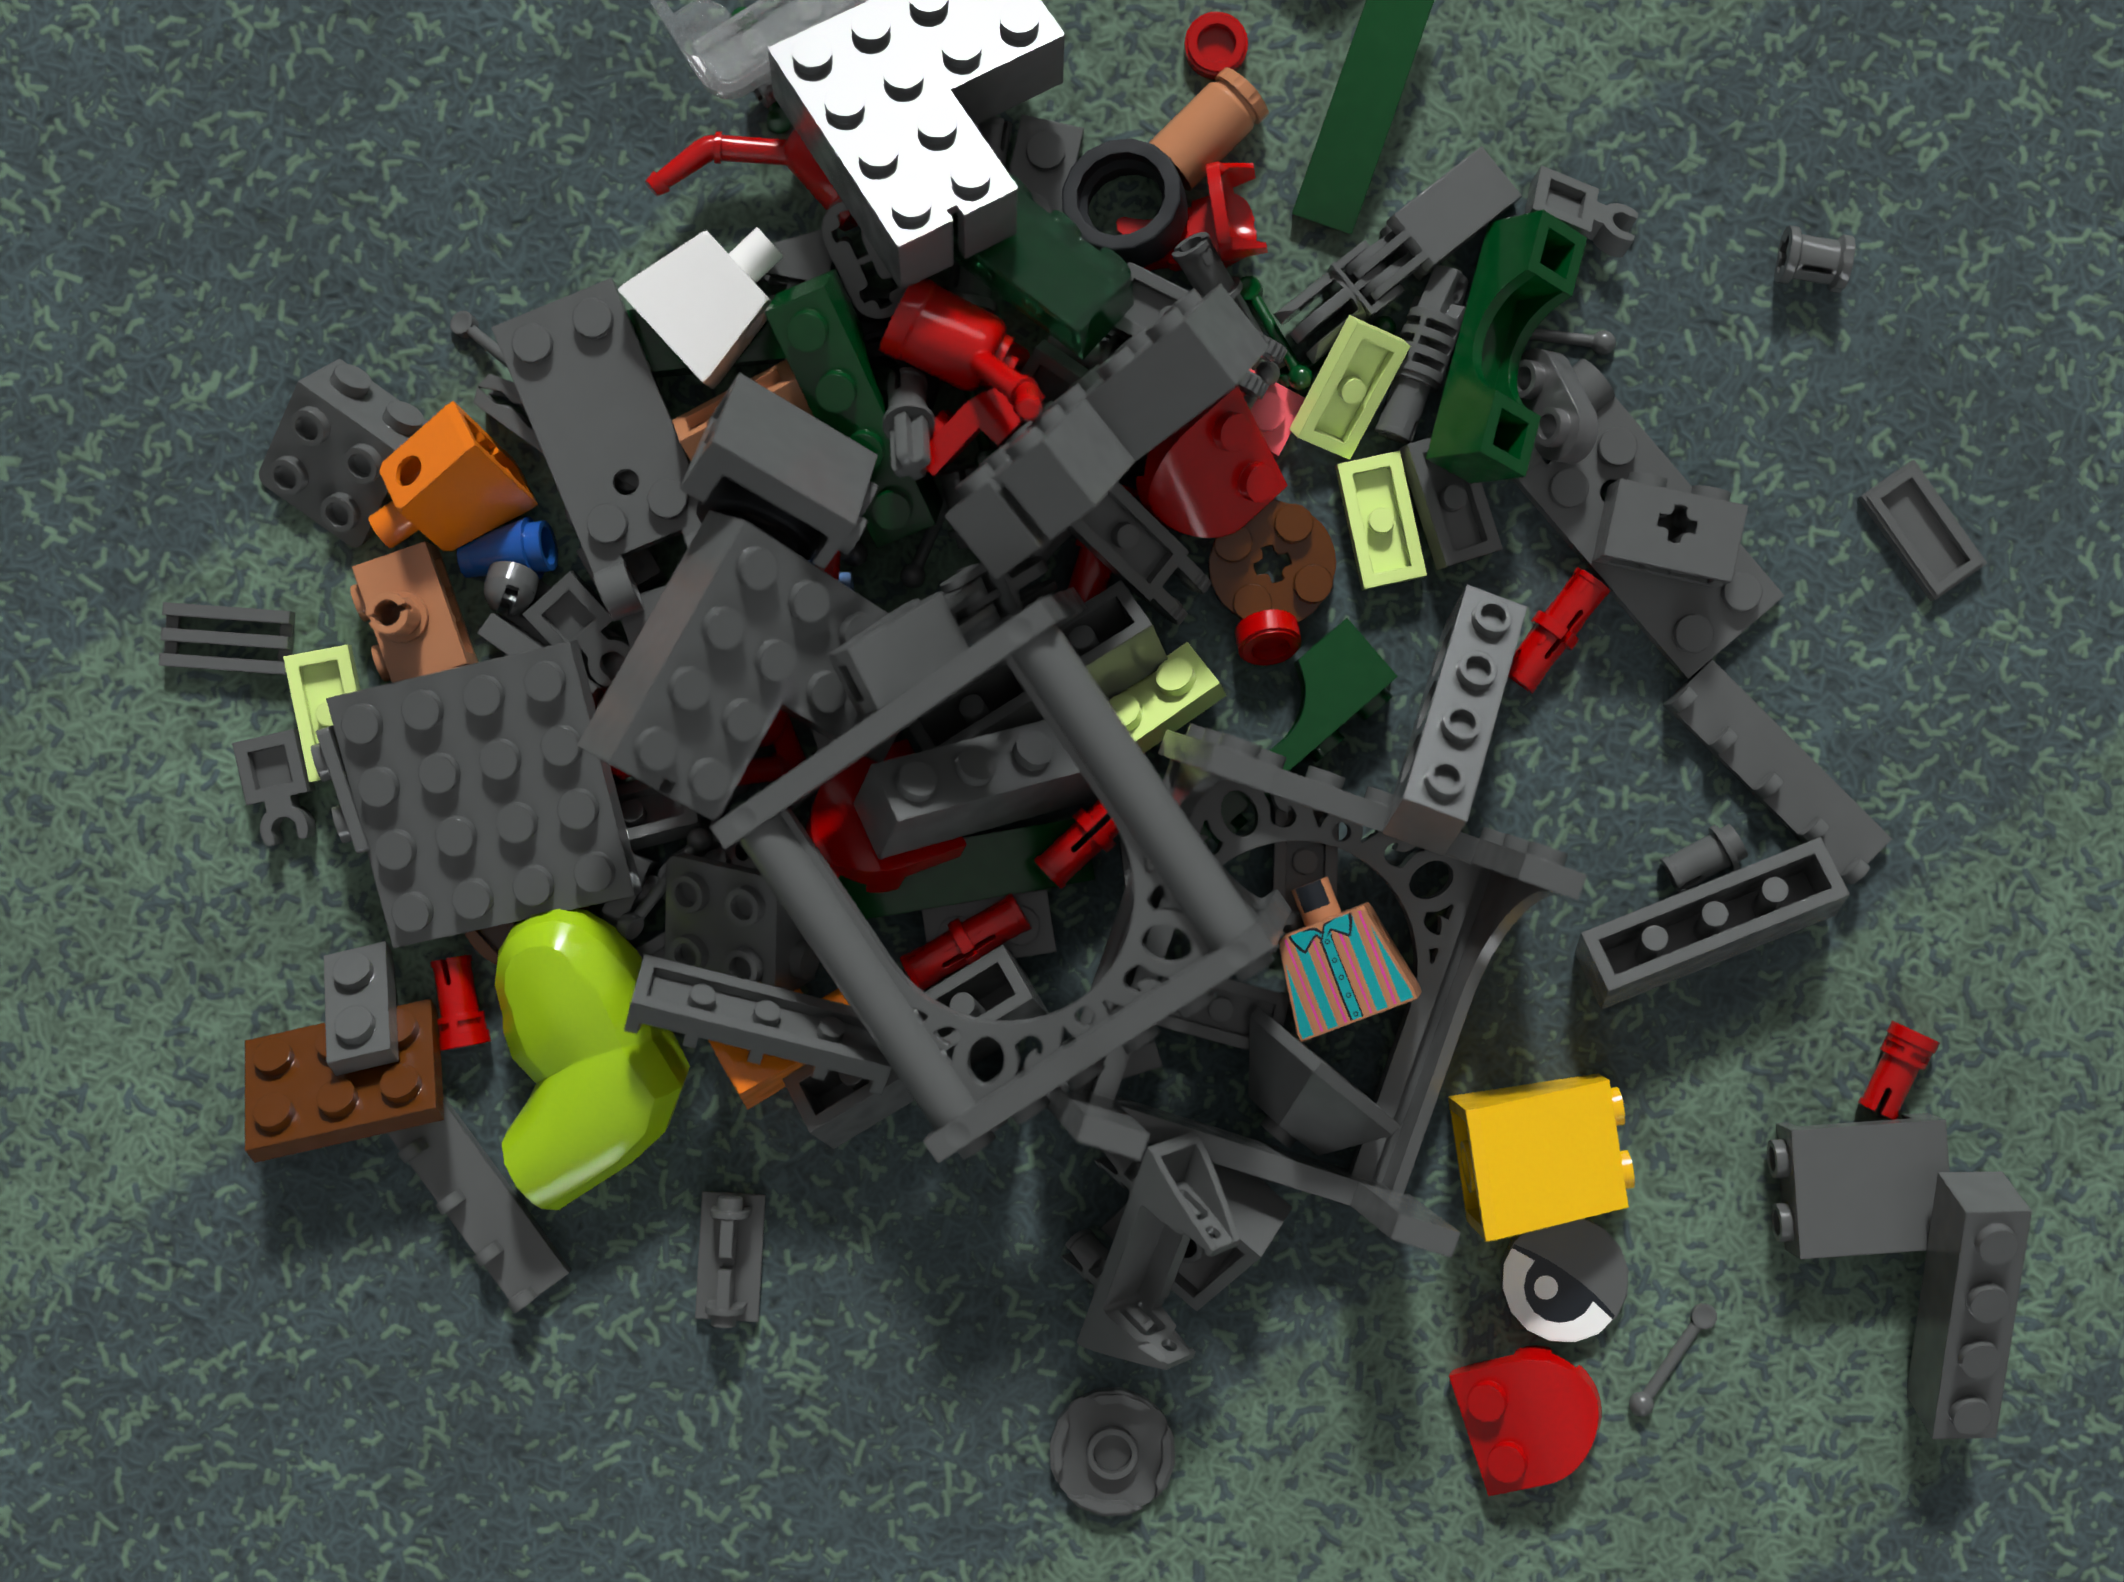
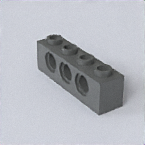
(1455, 721)

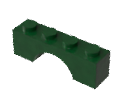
(1520, 277)
(833, 370)
(1336, 681)

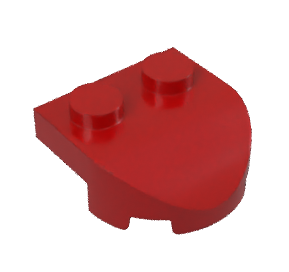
(953, 433)
(1211, 472)
(845, 844)
(1527, 1417)

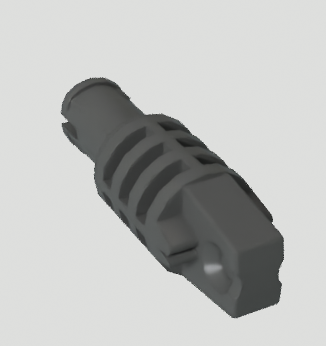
(1432, 334)

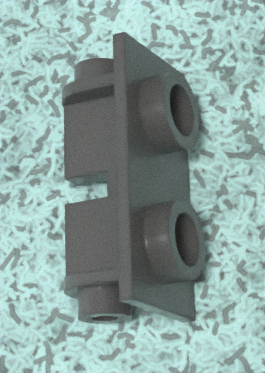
(730, 1257)

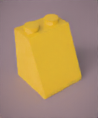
(1540, 1154)

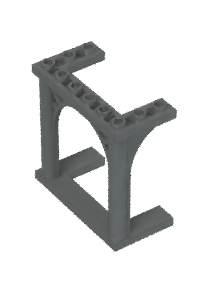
(1485, 894)
(1224, 921)

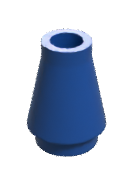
(519, 542)

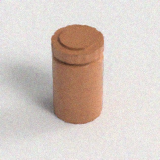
(1211, 125)

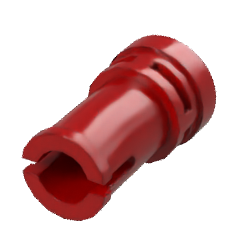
(460, 1019)
(1902, 1059)

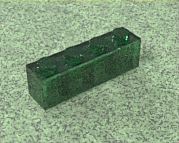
(1054, 275)

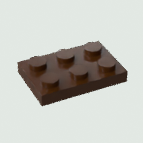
(302, 1106)

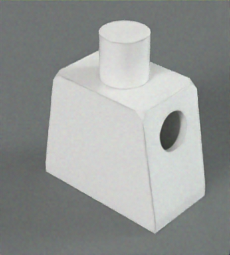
(706, 300)

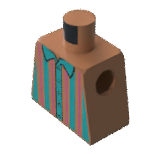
(1340, 964)

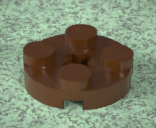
(1304, 582)

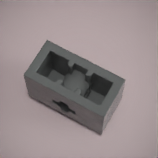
(1633, 541)

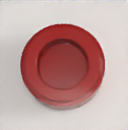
(1215, 43)
(1268, 637)

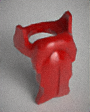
(1220, 214)

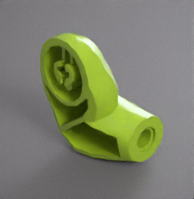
(597, 1089)

